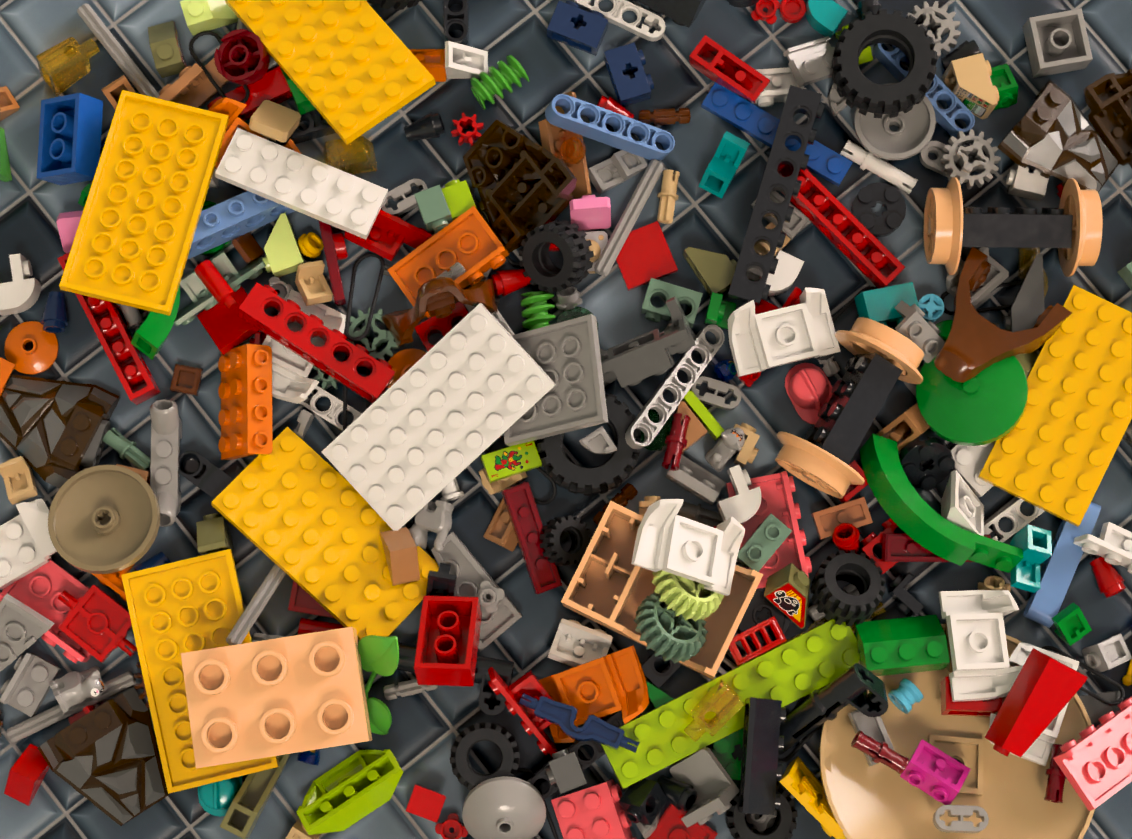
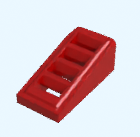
(772, 622)

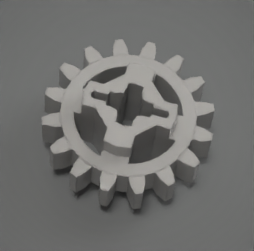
(938, 21)
(979, 160)

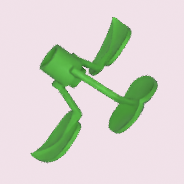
(380, 657)

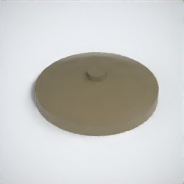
(104, 519)

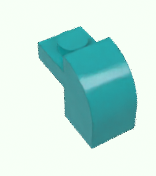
(825, 16)
(724, 165)
(1036, 549)

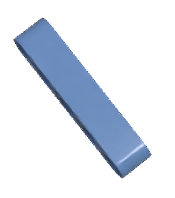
(937, 91)
(597, 129)
(1059, 569)

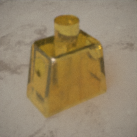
(66, 63)
(351, 158)
(723, 702)

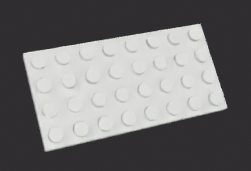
(438, 417)

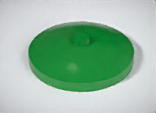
(977, 409)

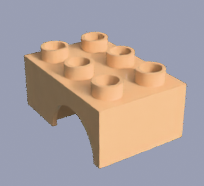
(612, 589)
(276, 697)

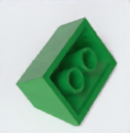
(902, 645)

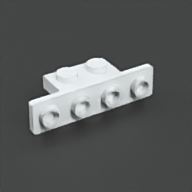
(1113, 545)

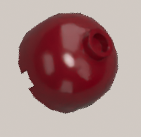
(242, 57)

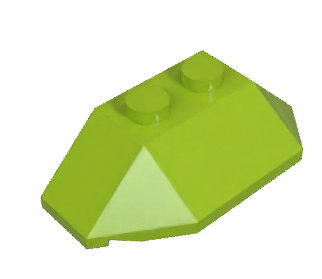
(350, 791)

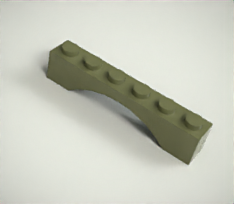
(252, 799)

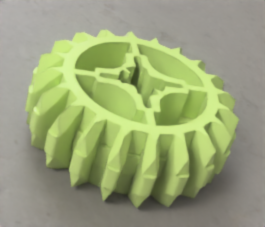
(685, 596)

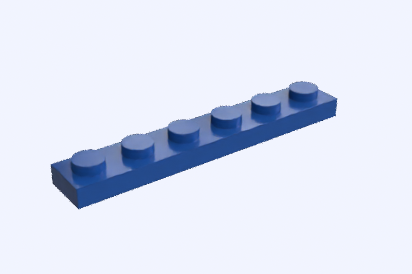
(764, 127)

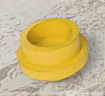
(310, 245)

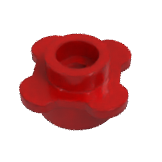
(769, 17)
(452, 821)

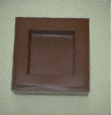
(186, 380)

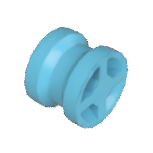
(934, 306)
(905, 695)

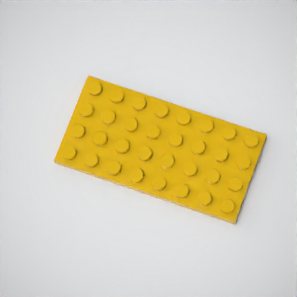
(338, 58)
(144, 203)
(1072, 412)
(321, 536)
(176, 612)

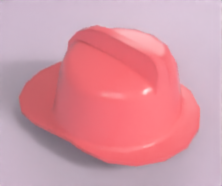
(808, 390)

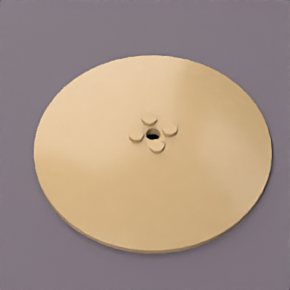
(1012, 790)

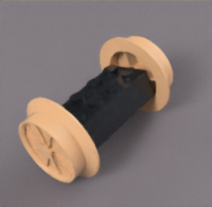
(1071, 228)
(829, 446)

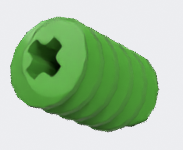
(498, 80)
(537, 309)

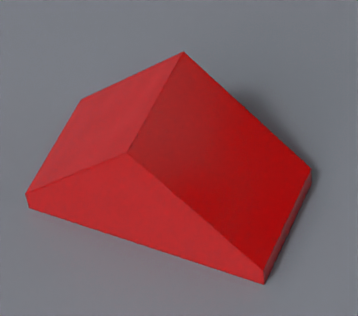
(26, 775)

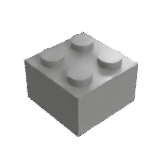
(1057, 43)

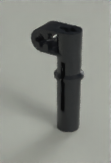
(502, 667)
(825, 703)

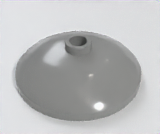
(911, 138)
(500, 802)

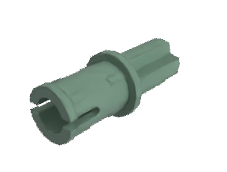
(127, 449)

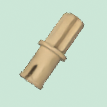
(668, 196)

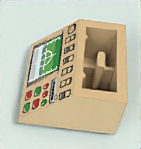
(972, 84)

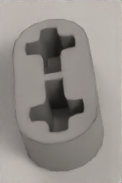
(399, 193)
(717, 386)
(961, 812)

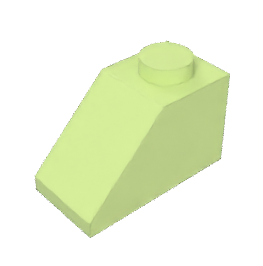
(207, 15)
(282, 249)

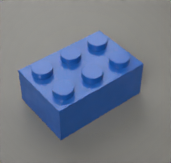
(69, 139)

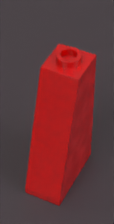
(1033, 703)

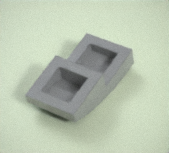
(616, 170)

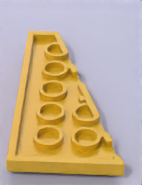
(811, 795)

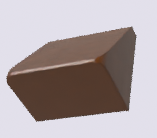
(247, 247)

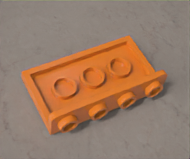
(462, 241)
(245, 402)

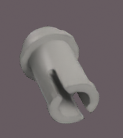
(131, 315)

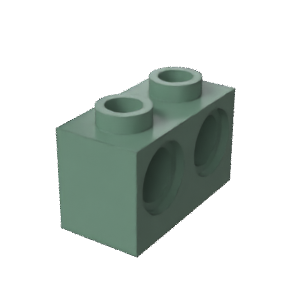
(433, 209)
(667, 291)
(763, 543)

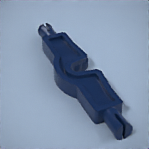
(593, 729)

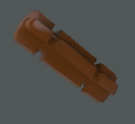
(665, 116)
(627, 493)

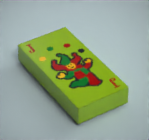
(704, 416)
(511, 461)

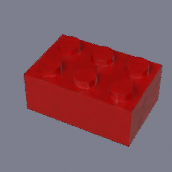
(448, 641)

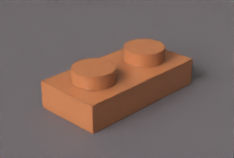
(852, 512)

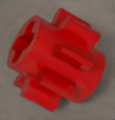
(470, 136)

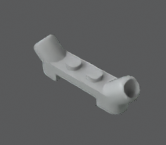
(165, 453)

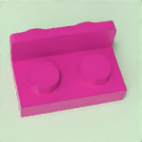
(935, 773)

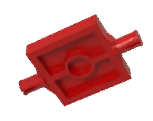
(97, 623)

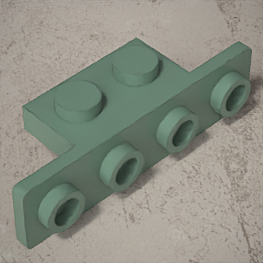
(200, 294)

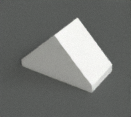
(464, 61)

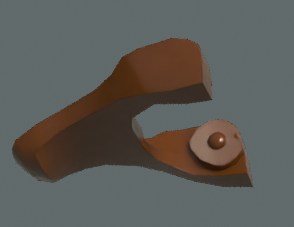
(439, 299)
(977, 342)

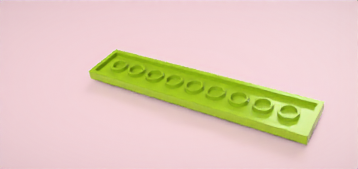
(779, 674)

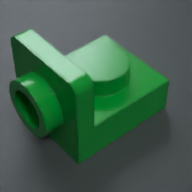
(1006, 85)
(719, 311)
(1071, 624)

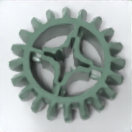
(669, 633)

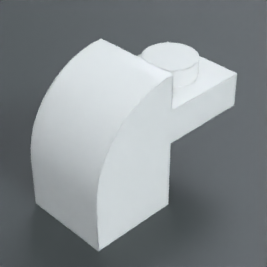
(785, 273)
(22, 291)
(745, 502)

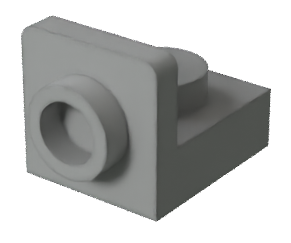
(1107, 653)

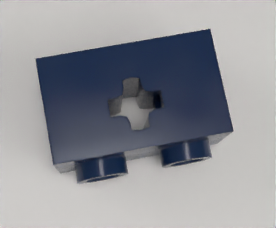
(587, 37)
(624, 59)

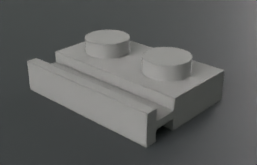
(811, 61)

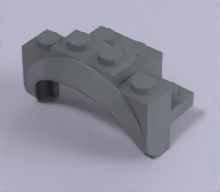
(649, 352)

